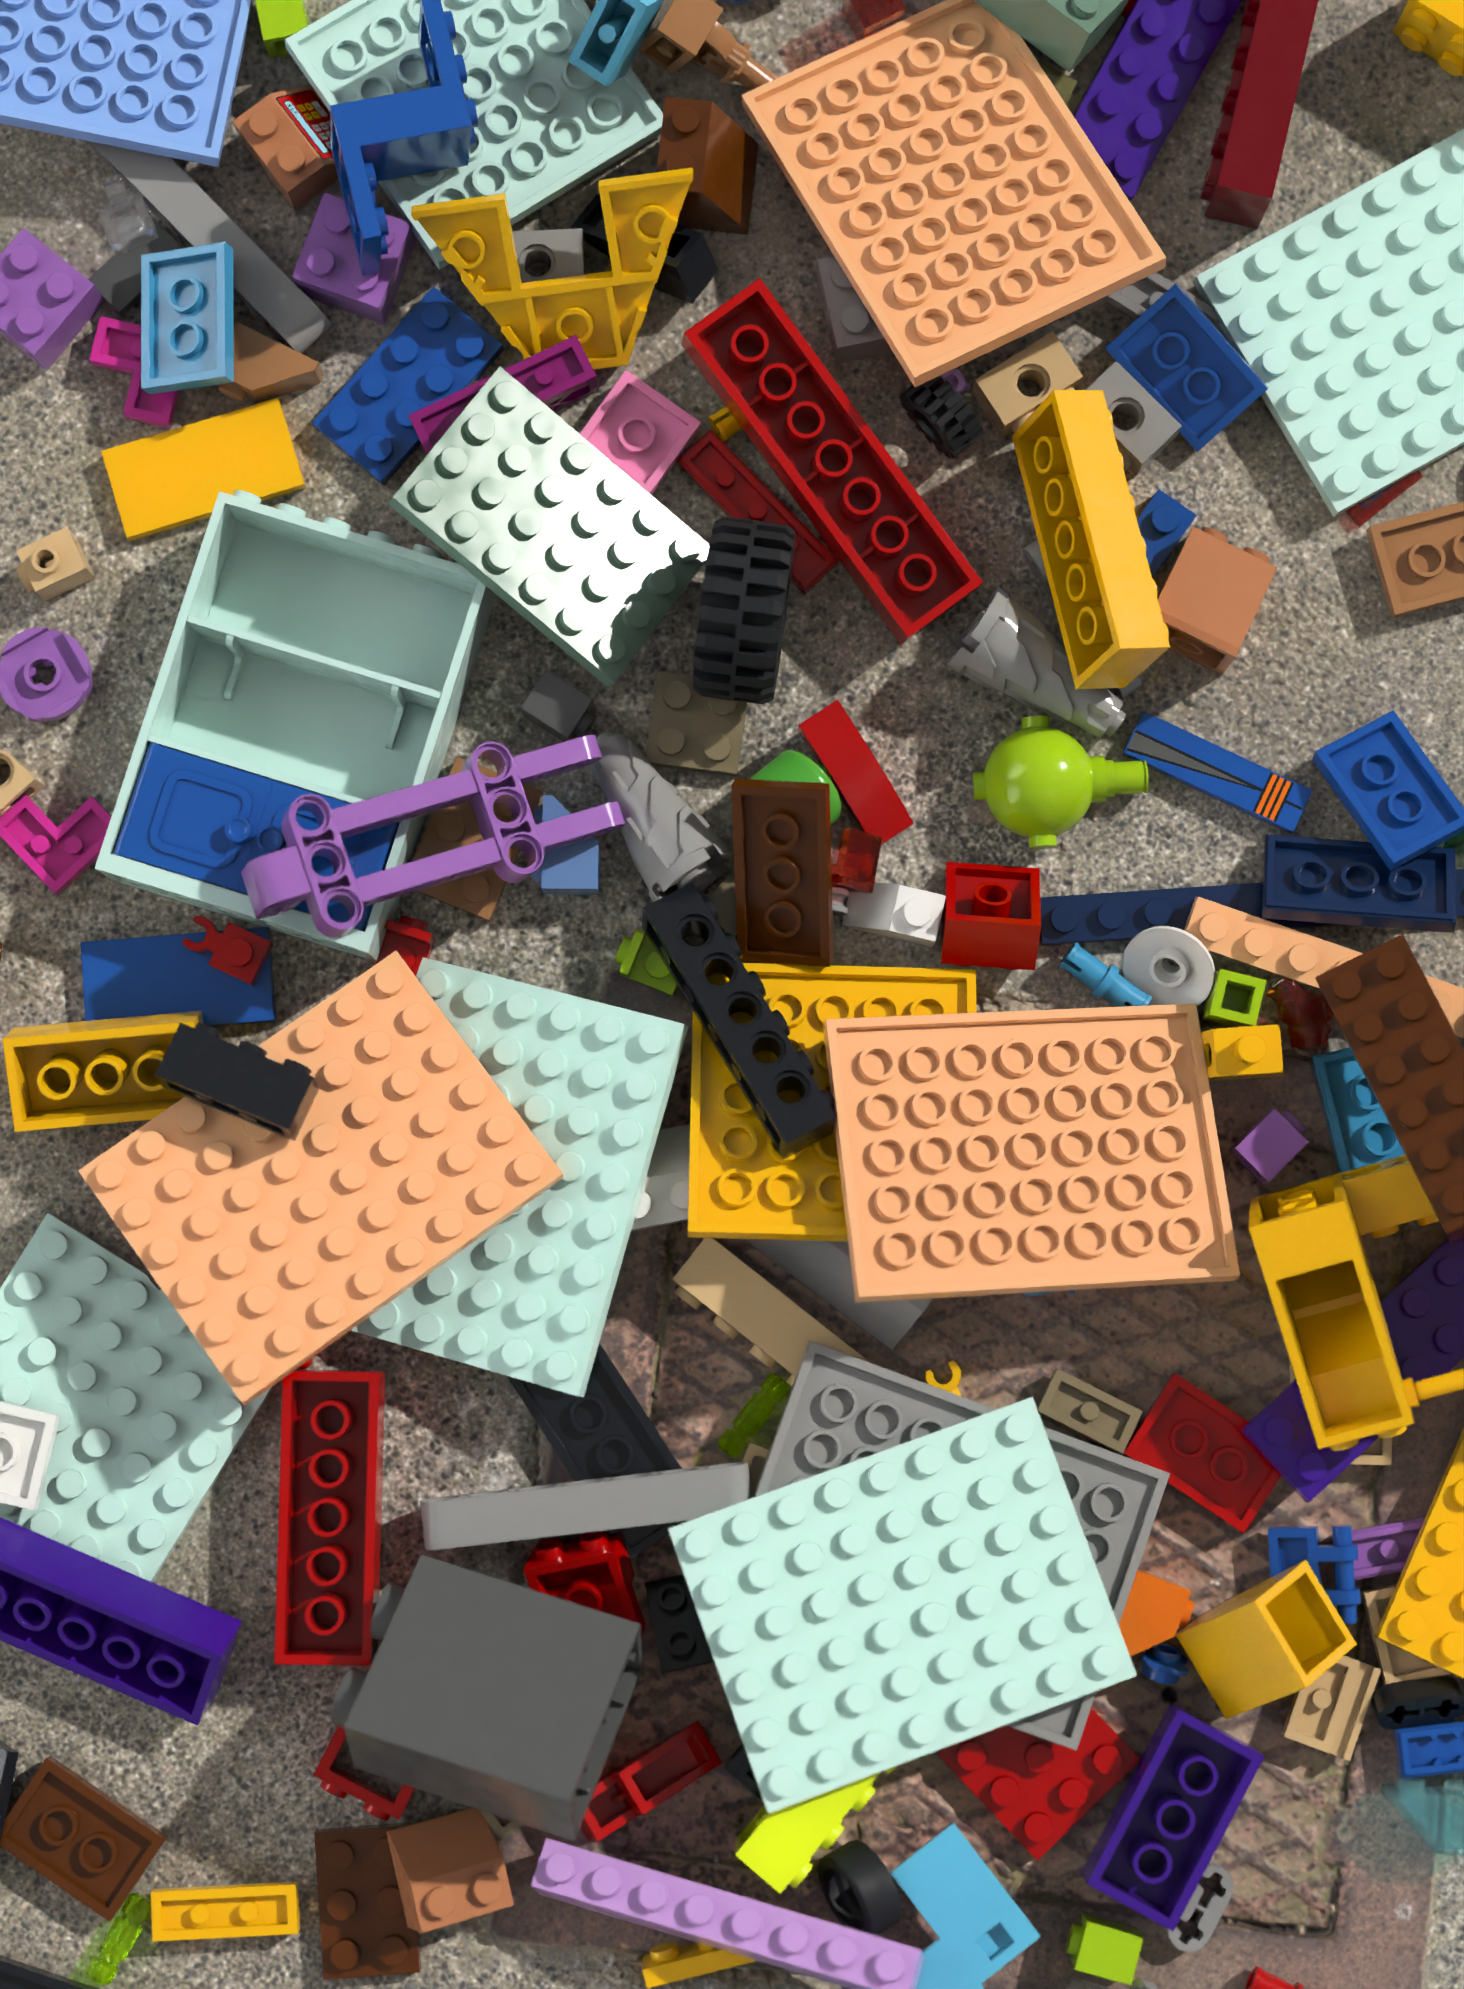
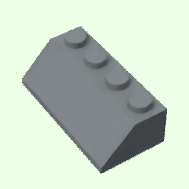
(828, 1273)

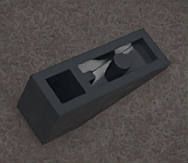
(688, 258)

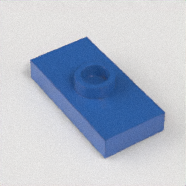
(1430, 1749)

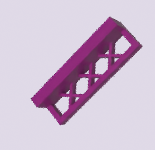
(553, 375)

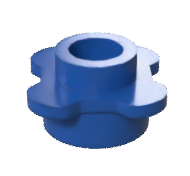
(1164, 1664)

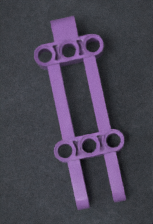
(287, 877)

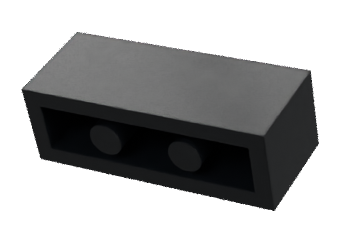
(238, 1079)

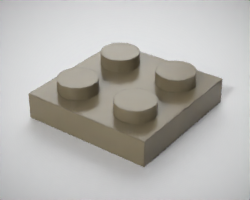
(694, 729)

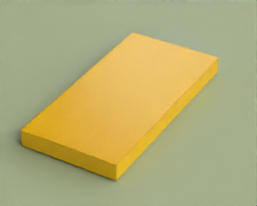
(179, 472)

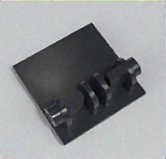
(676, 1625)

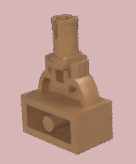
(691, 33)

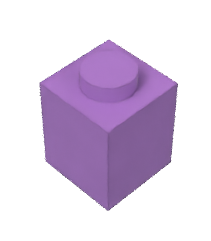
(1270, 1144)

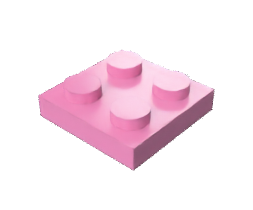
(640, 431)

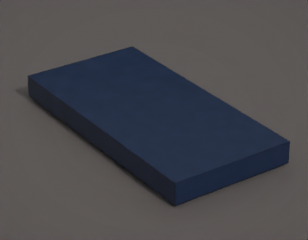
(1353, 885)

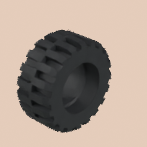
(743, 610)

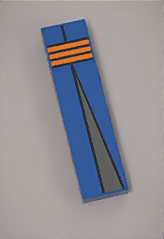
(1217, 772)

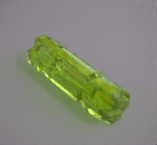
(753, 1415)
(119, 1939)

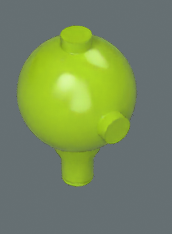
(1045, 782)

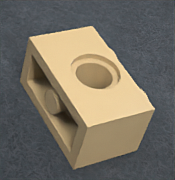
(1040, 362)

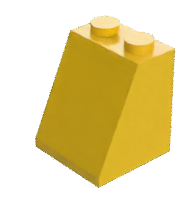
(1267, 1641)

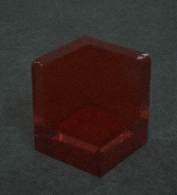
(870, 15)
(856, 861)

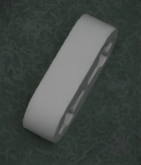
(1209, 1911)

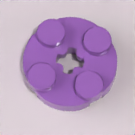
(70, 682)

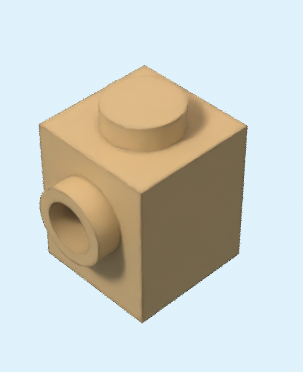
(53, 565)

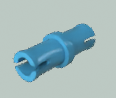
(1102, 979)

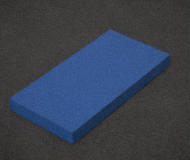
(165, 977)

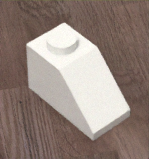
(896, 913)

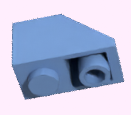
(569, 868)

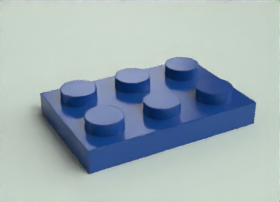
(1187, 366)
(1391, 790)

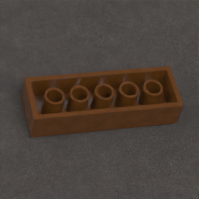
(1409, 1064)

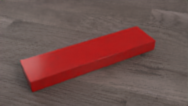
(745, 496)

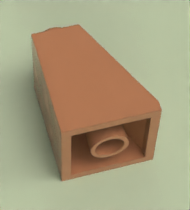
(1213, 597)

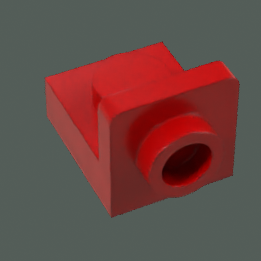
(409, 940)

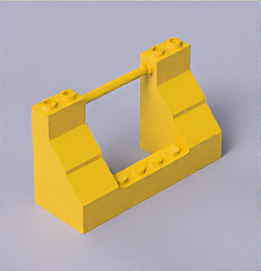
(1329, 1300)

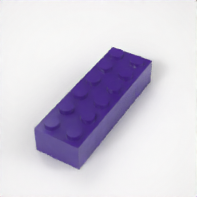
(111, 1624)

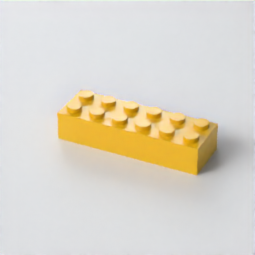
(1090, 540)

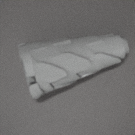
(1020, 658)
(661, 830)

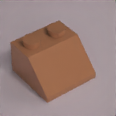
(448, 1869)

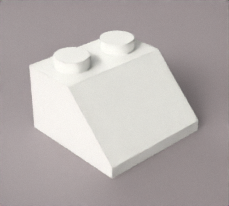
(667, 1181)

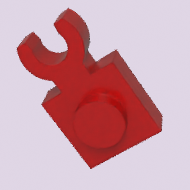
(234, 951)

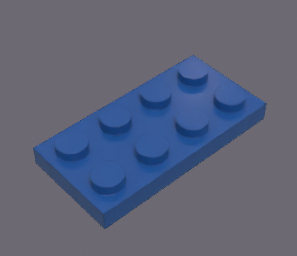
(419, 363)

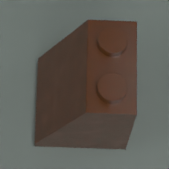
(722, 163)

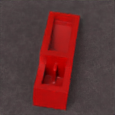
(855, 772)
(648, 1780)

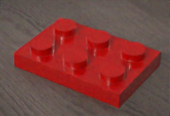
(1204, 1452)

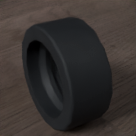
(859, 1888)

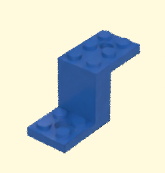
(402, 134)

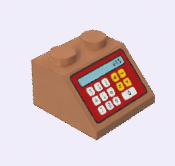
(291, 142)

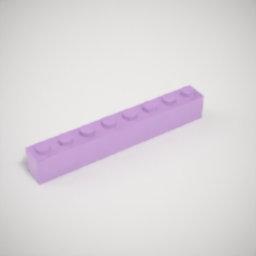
(724, 1920)

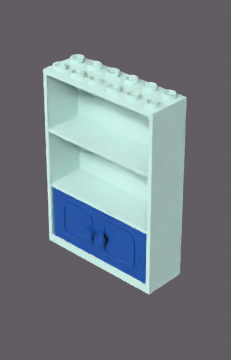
(287, 676)

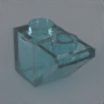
(1431, 1811)

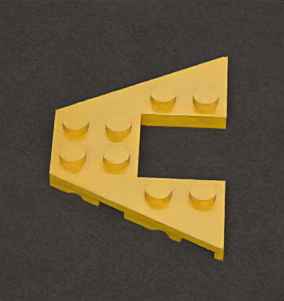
(596, 307)

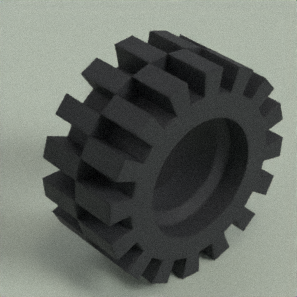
(942, 416)

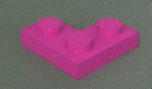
(119, 349)
(55, 852)

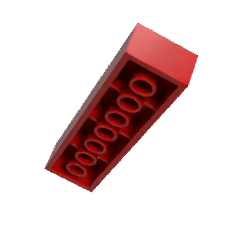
(830, 461)

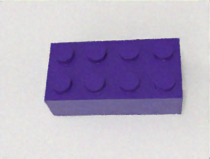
(1171, 1816)

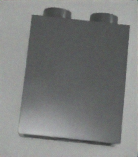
(491, 1695)

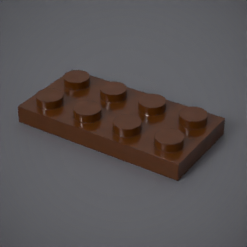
(783, 871)

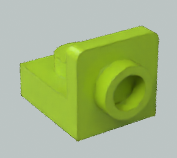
(643, 964)

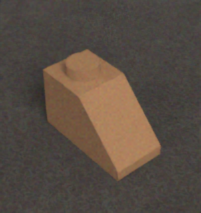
(267, 368)

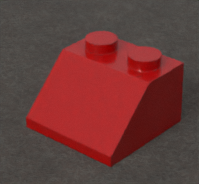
(991, 916)

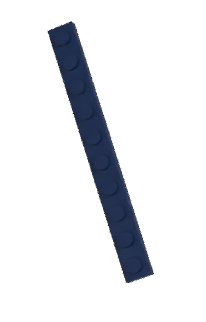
(1125, 914)

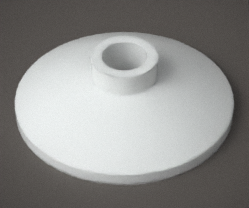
(1148, 969)

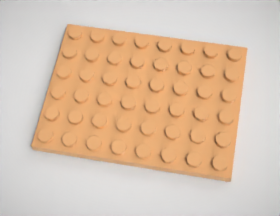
(952, 185)
(1028, 1152)
(301, 1240)

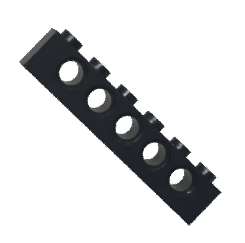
(787, 1124)

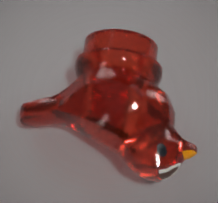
(1302, 1012)

